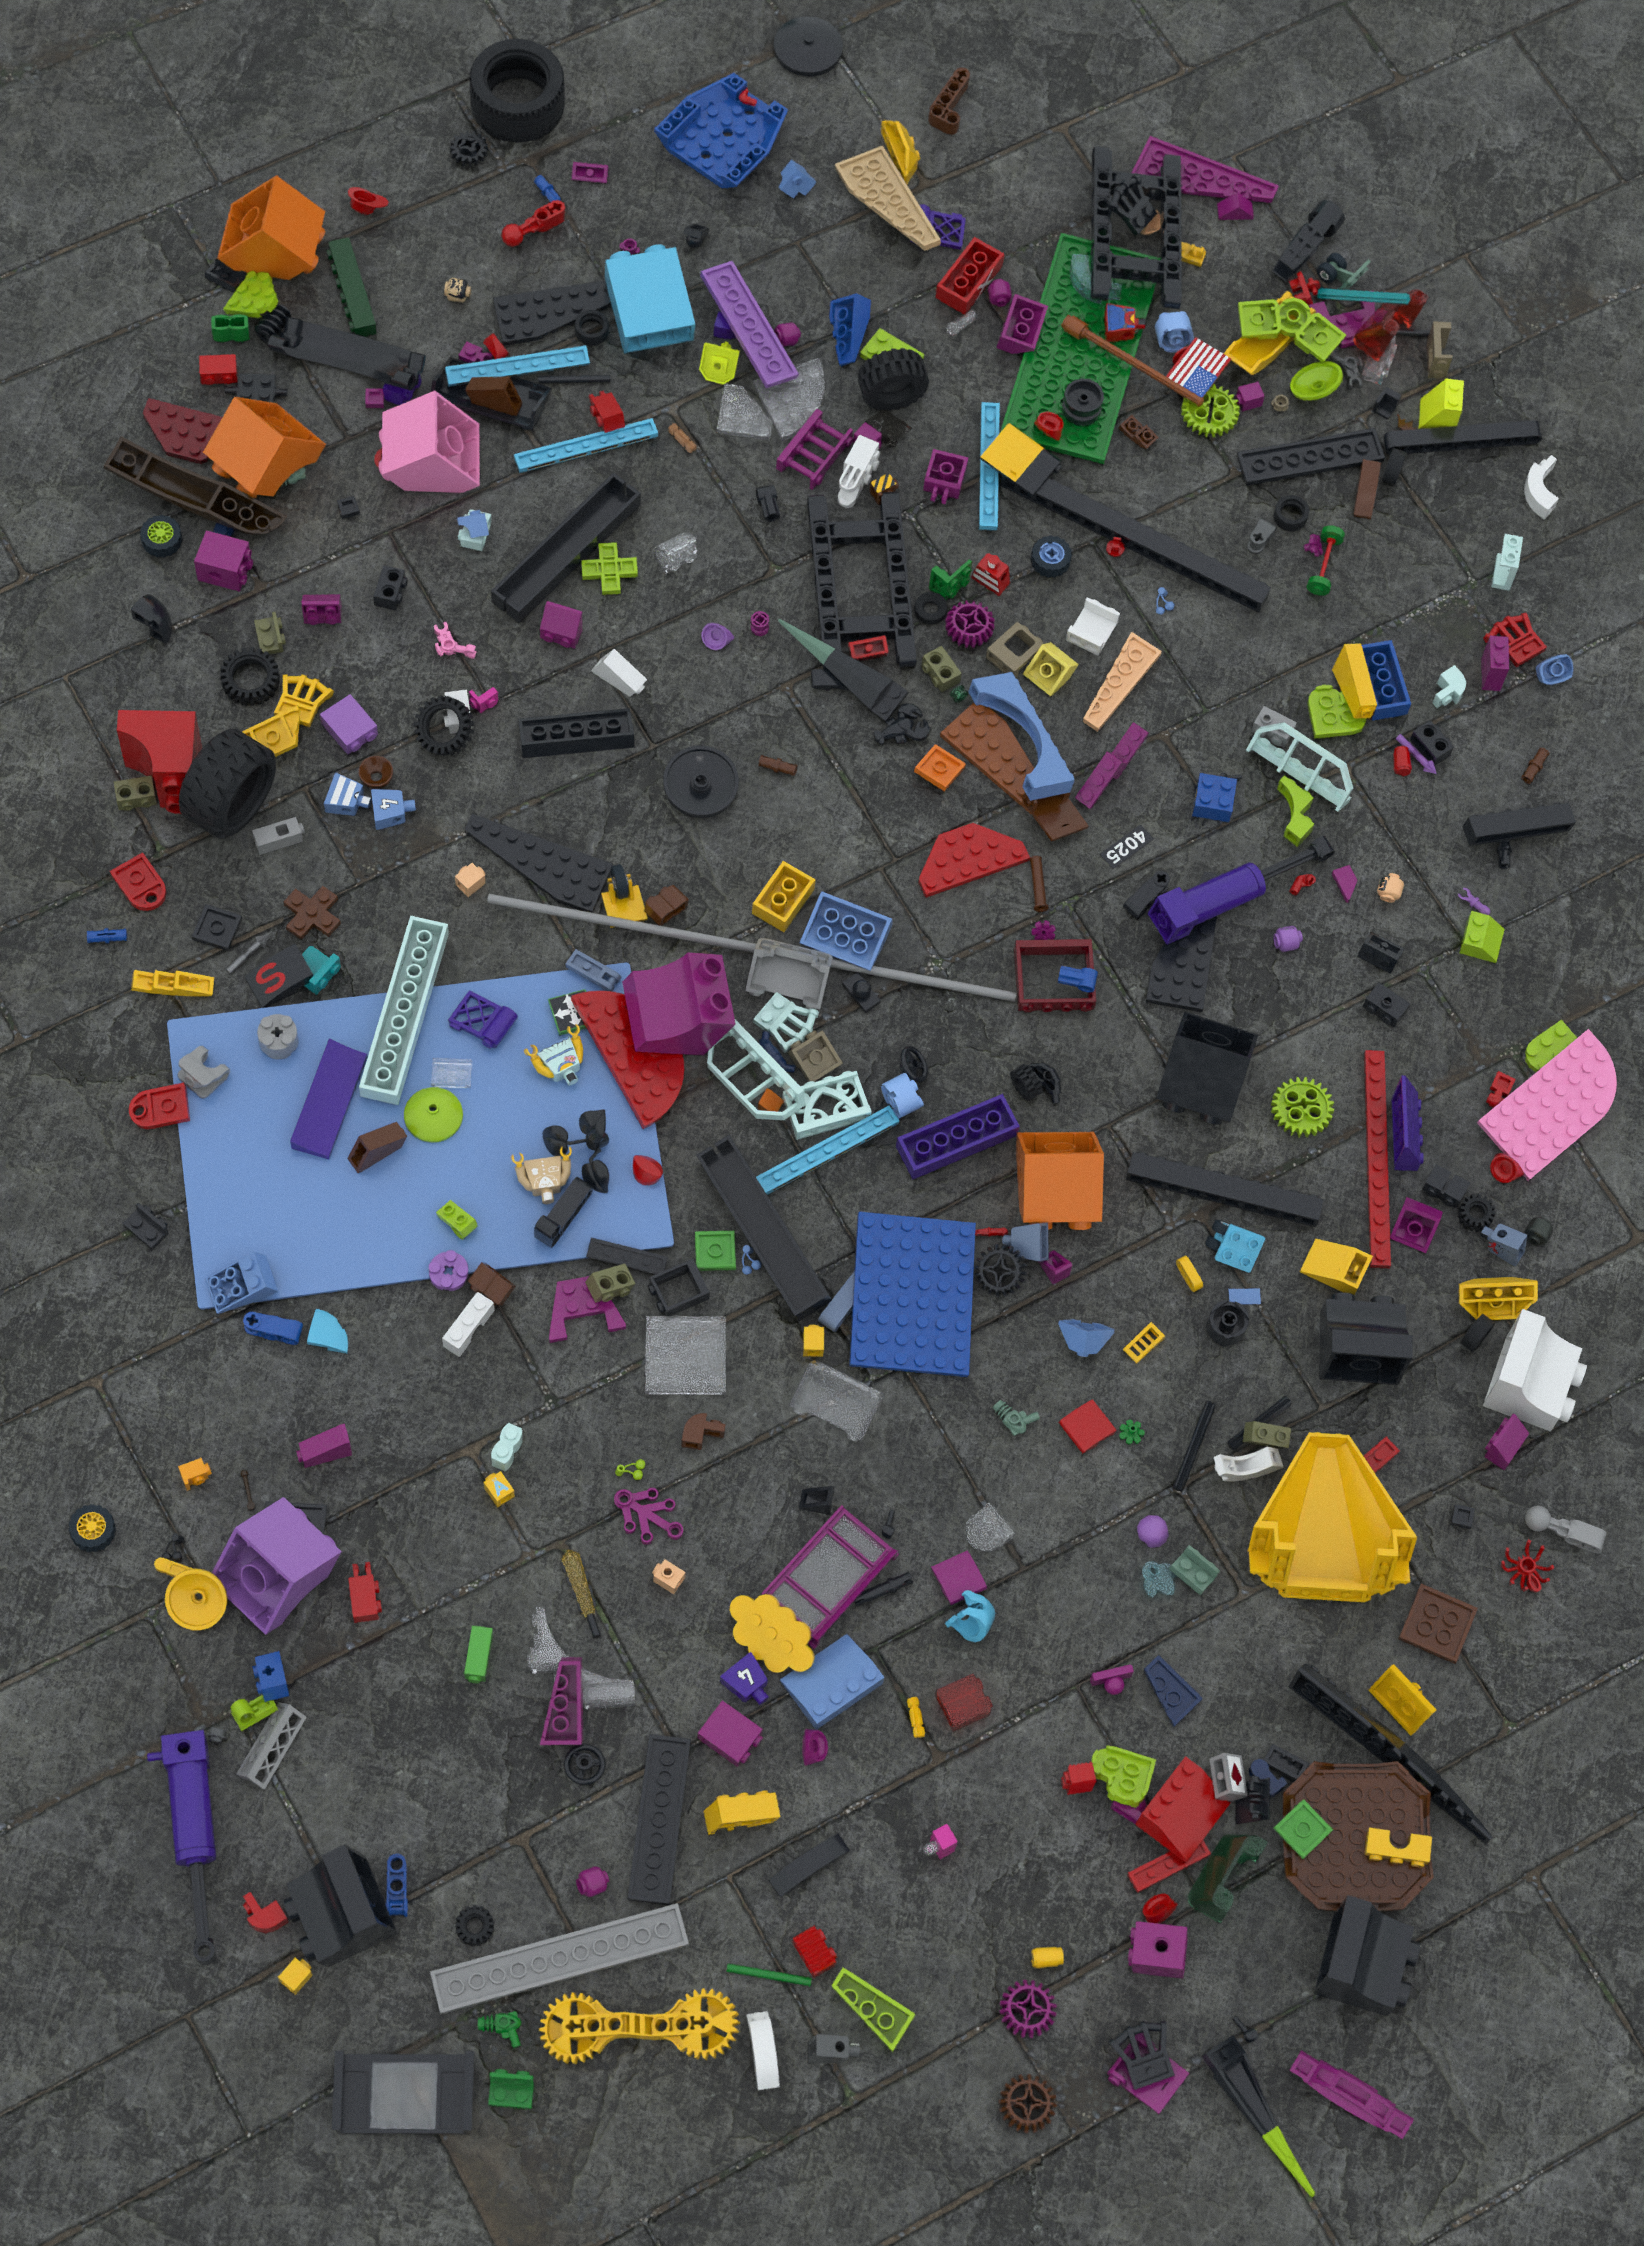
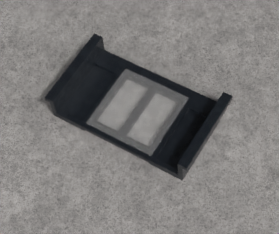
(403, 2093)

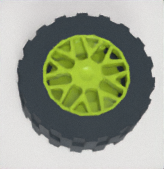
(161, 536)

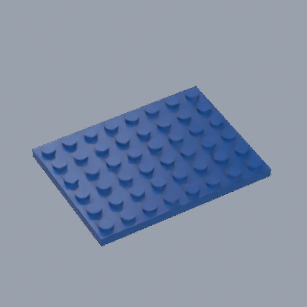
(912, 1294)

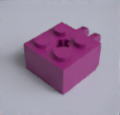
(945, 475)

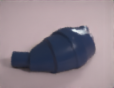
(774, 1052)

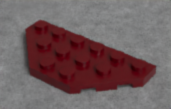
(181, 429)

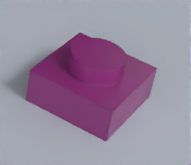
(374, 398)

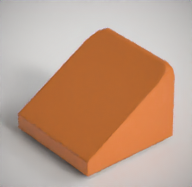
(770, 1101)

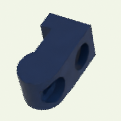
(1261, 1769)

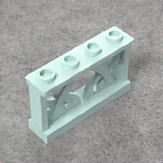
(837, 1120)

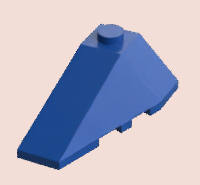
(850, 320)

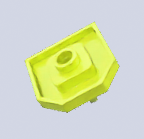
(719, 362)

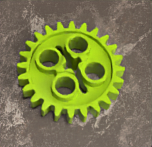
(1227, 413)
(1302, 1107)

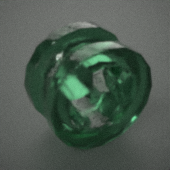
(959, 693)

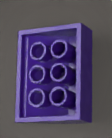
(1406, 1127)

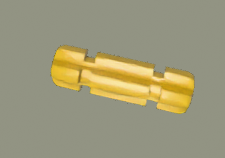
(916, 1717)

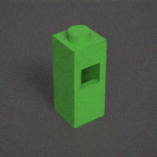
(478, 1654)

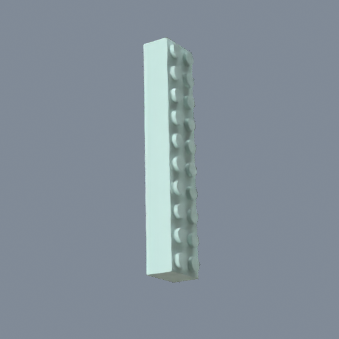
(404, 1010)

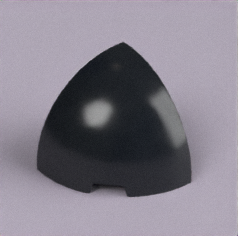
(153, 614)

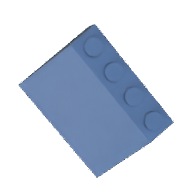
(846, 931)
(834, 1682)

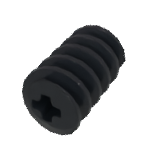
(272, 322)

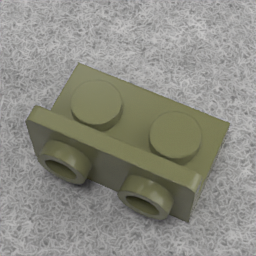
(269, 634)

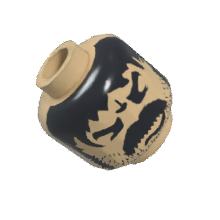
(457, 290)

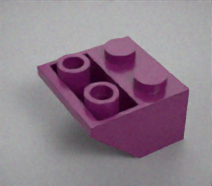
(322, 609)
(1506, 1442)

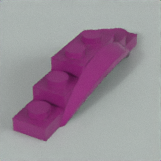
(1351, 2094)

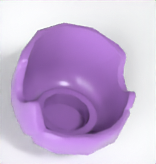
(1153, 1531)

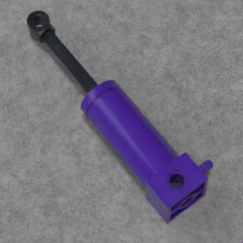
(1179, 911)
(191, 1820)

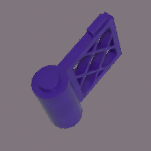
(947, 219)
(496, 1025)

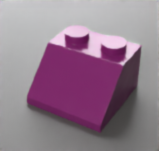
(561, 625)
(1416, 1225)

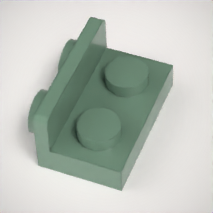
(1195, 1570)

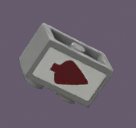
(1228, 1777)

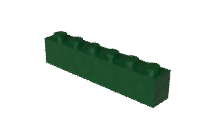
(352, 287)

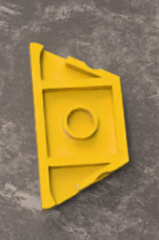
(278, 732)

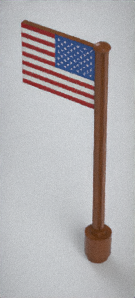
(1189, 377)

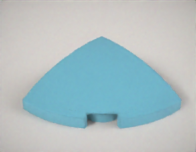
(327, 1332)

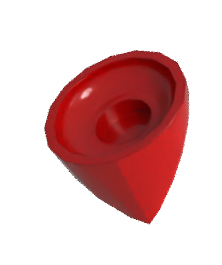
(495, 347)
(1050, 425)
(1505, 1168)
(646, 1170)
(1159, 1908)

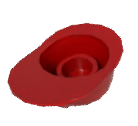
(365, 201)

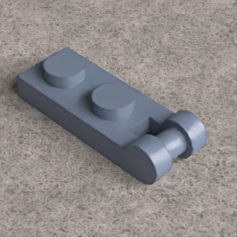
(592, 970)

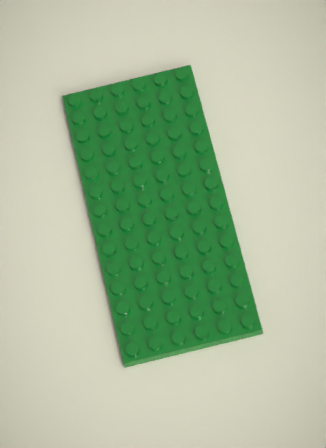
(1063, 358)

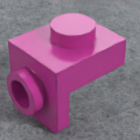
(485, 701)

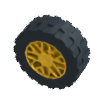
(92, 1528)

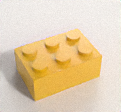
(783, 896)

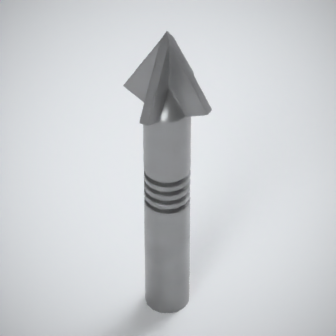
(260, 942)

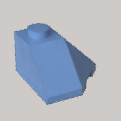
(1085, 1337)

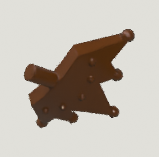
(1404, 426)

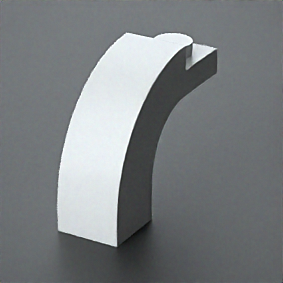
(1535, 492)
(1248, 1466)
(763, 2050)

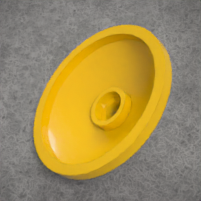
(187, 1608)

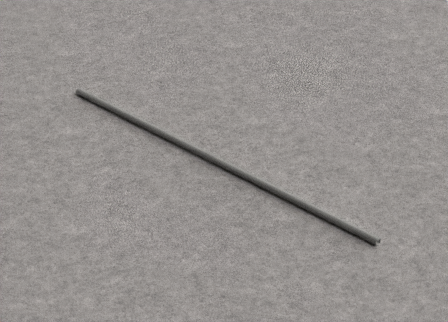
(741, 945)

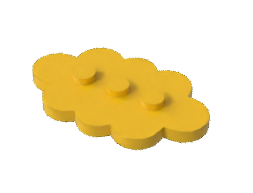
(772, 1633)

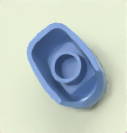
(1555, 669)

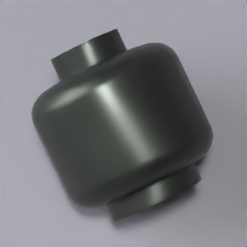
(1538, 1231)

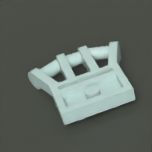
(775, 1014)

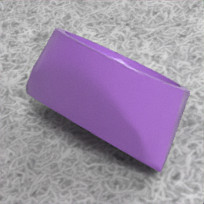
(716, 636)

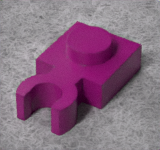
(473, 353)

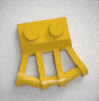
(307, 707)

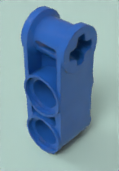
(273, 1327)
(397, 1900)

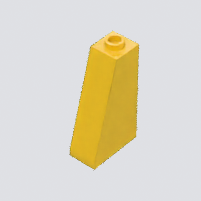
(1355, 681)

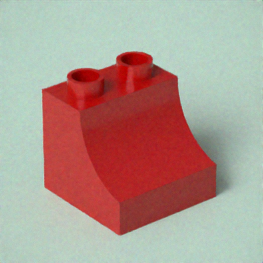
(160, 747)

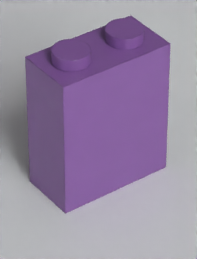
(349, 724)

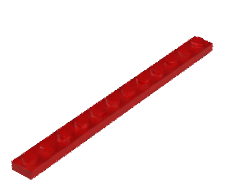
(1377, 1159)

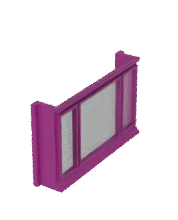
(830, 1572)

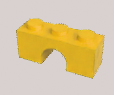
(1379, 1847)

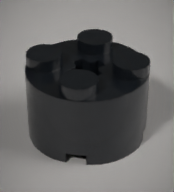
(1224, 1313)

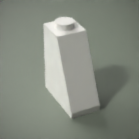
(619, 673)

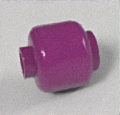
(999, 292)
(787, 334)
(592, 1881)

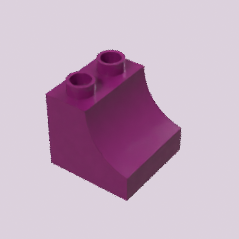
(679, 1005)

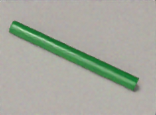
(761, 1973)

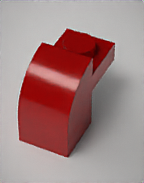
(266, 1919)

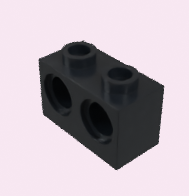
(388, 587)
(1428, 745)

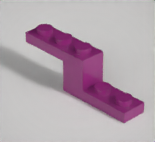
(1112, 765)

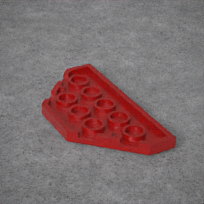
(968, 856)

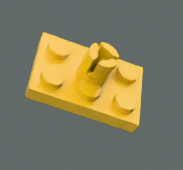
(1402, 1699)

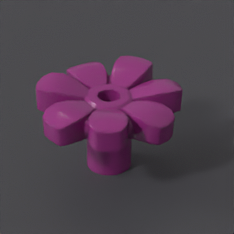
(1314, 545)
(1043, 931)

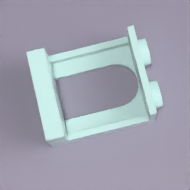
(1507, 562)

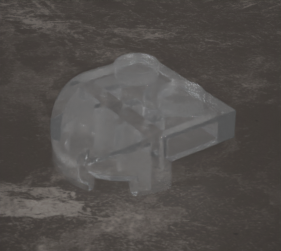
(988, 1529)

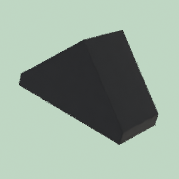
(817, 1499)

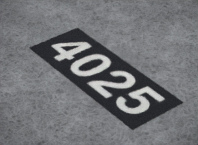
(1126, 846)

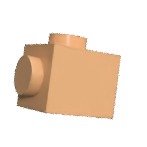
(470, 879)
(668, 1576)

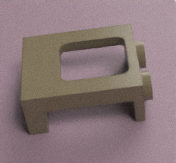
(1437, 363)
(1006, 659)

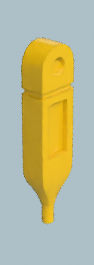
(169, 1567)

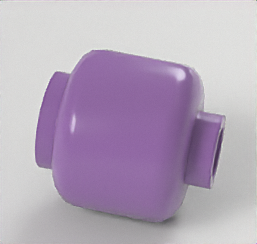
(1287, 938)

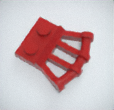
(1525, 646)

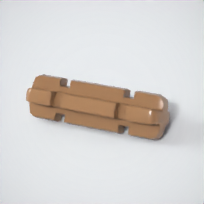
(682, 438)

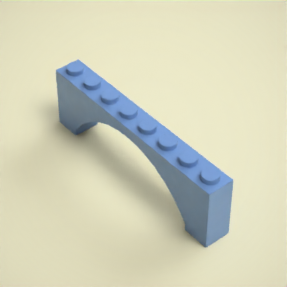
(1005, 695)

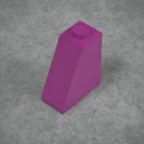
(325, 1447)

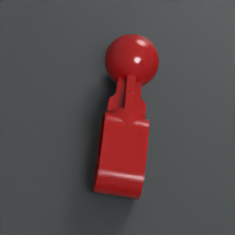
(542, 220)

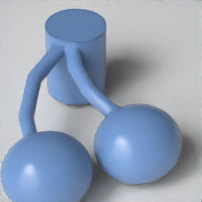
(1168, 606)
(756, 1264)

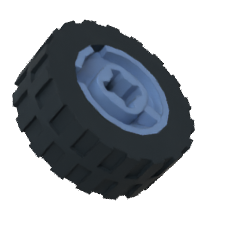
(1051, 556)

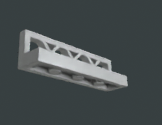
(265, 1743)

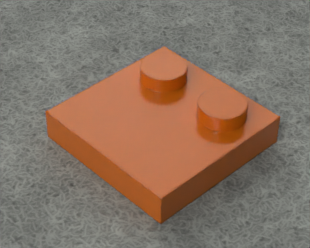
(939, 767)

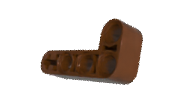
(941, 111)

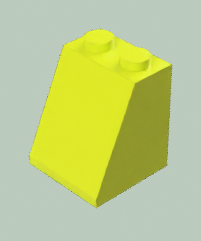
(1442, 405)

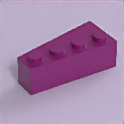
(565, 1708)

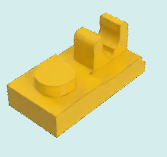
(1193, 254)

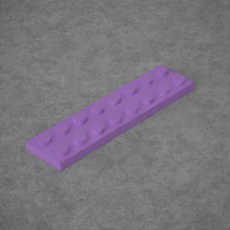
(749, 324)

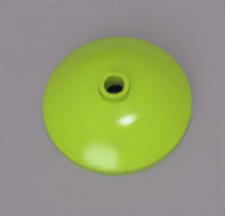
(1316, 381)
(437, 1124)

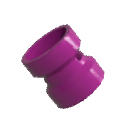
(759, 623)

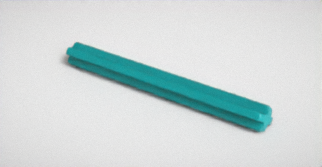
(1363, 296)

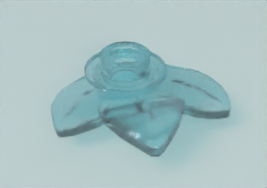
(1160, 1581)

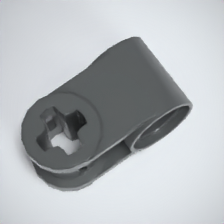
(1261, 536)

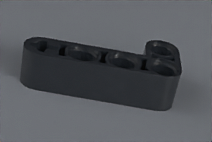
(552, 1227)

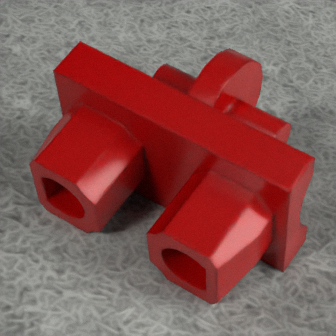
(1299, 283)

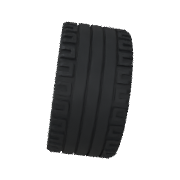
(517, 60)

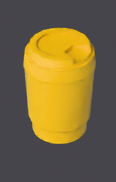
(1047, 1957)

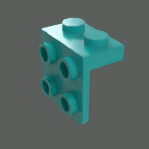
(321, 967)

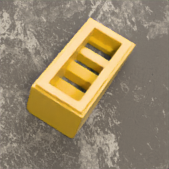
(1150, 1327)

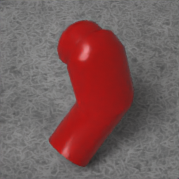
(1300, 882)

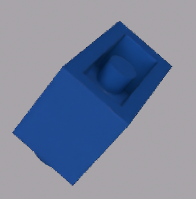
(271, 1676)

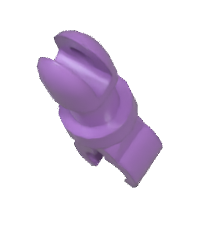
(1474, 902)

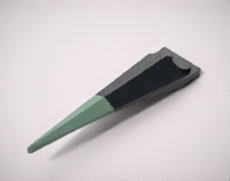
(868, 685)

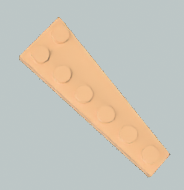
(1128, 669)

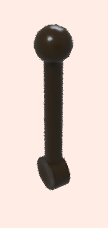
(251, 1505)

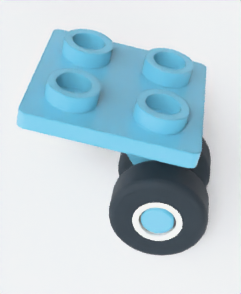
(1235, 1245)

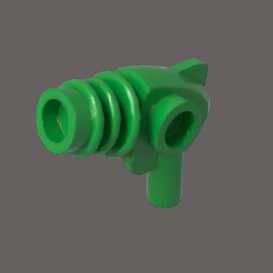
(503, 2023)

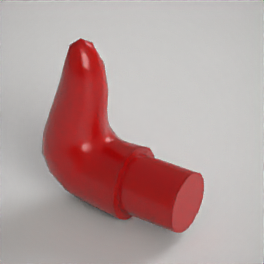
(747, 99)

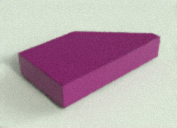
(1345, 880)

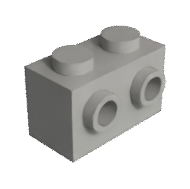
(1270, 717)

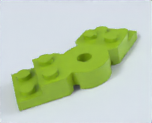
(1310, 332)

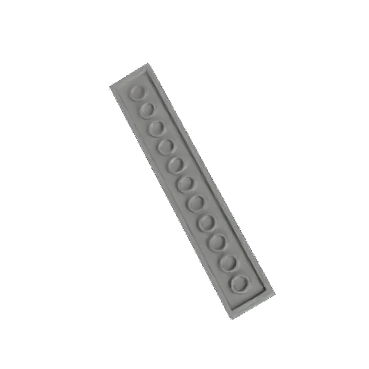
(559, 1958)

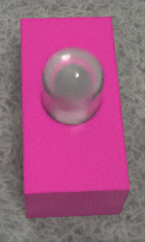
(941, 1842)

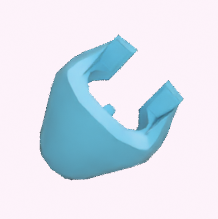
(980, 1618)

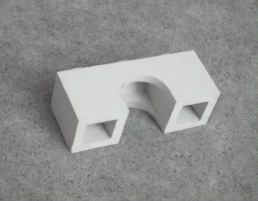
(461, 1331)

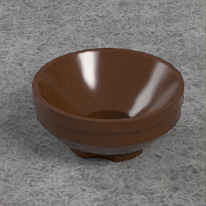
(374, 765)

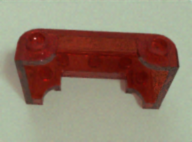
(1384, 323)

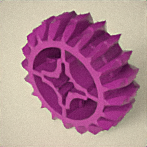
(966, 614)
(1037, 2010)

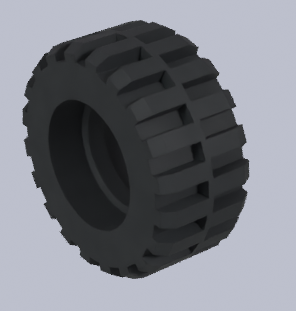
(893, 379)

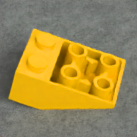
(1336, 1265)

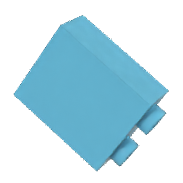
(649, 298)

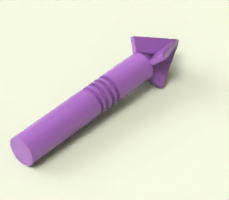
(1428, 765)

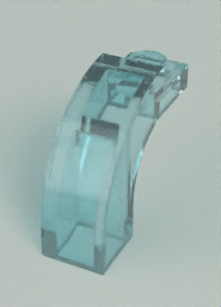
(1081, 279)

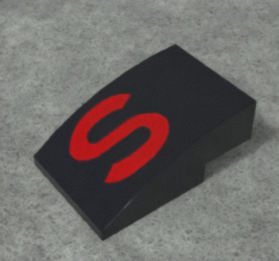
(279, 976)

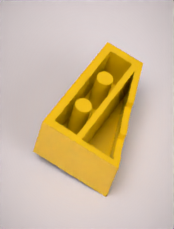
(741, 1811)

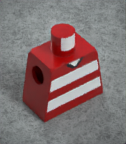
(992, 574)

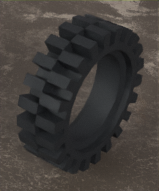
(252, 695)
(424, 721)

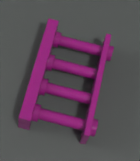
(805, 435)

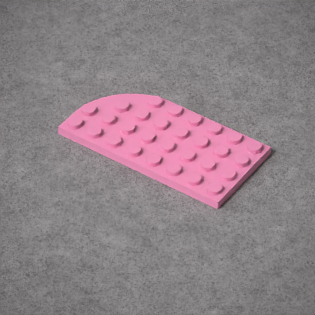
(1554, 1105)

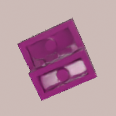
(957, 1576)

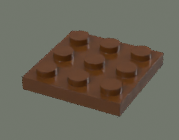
(1438, 1623)

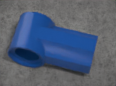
(1082, 979)

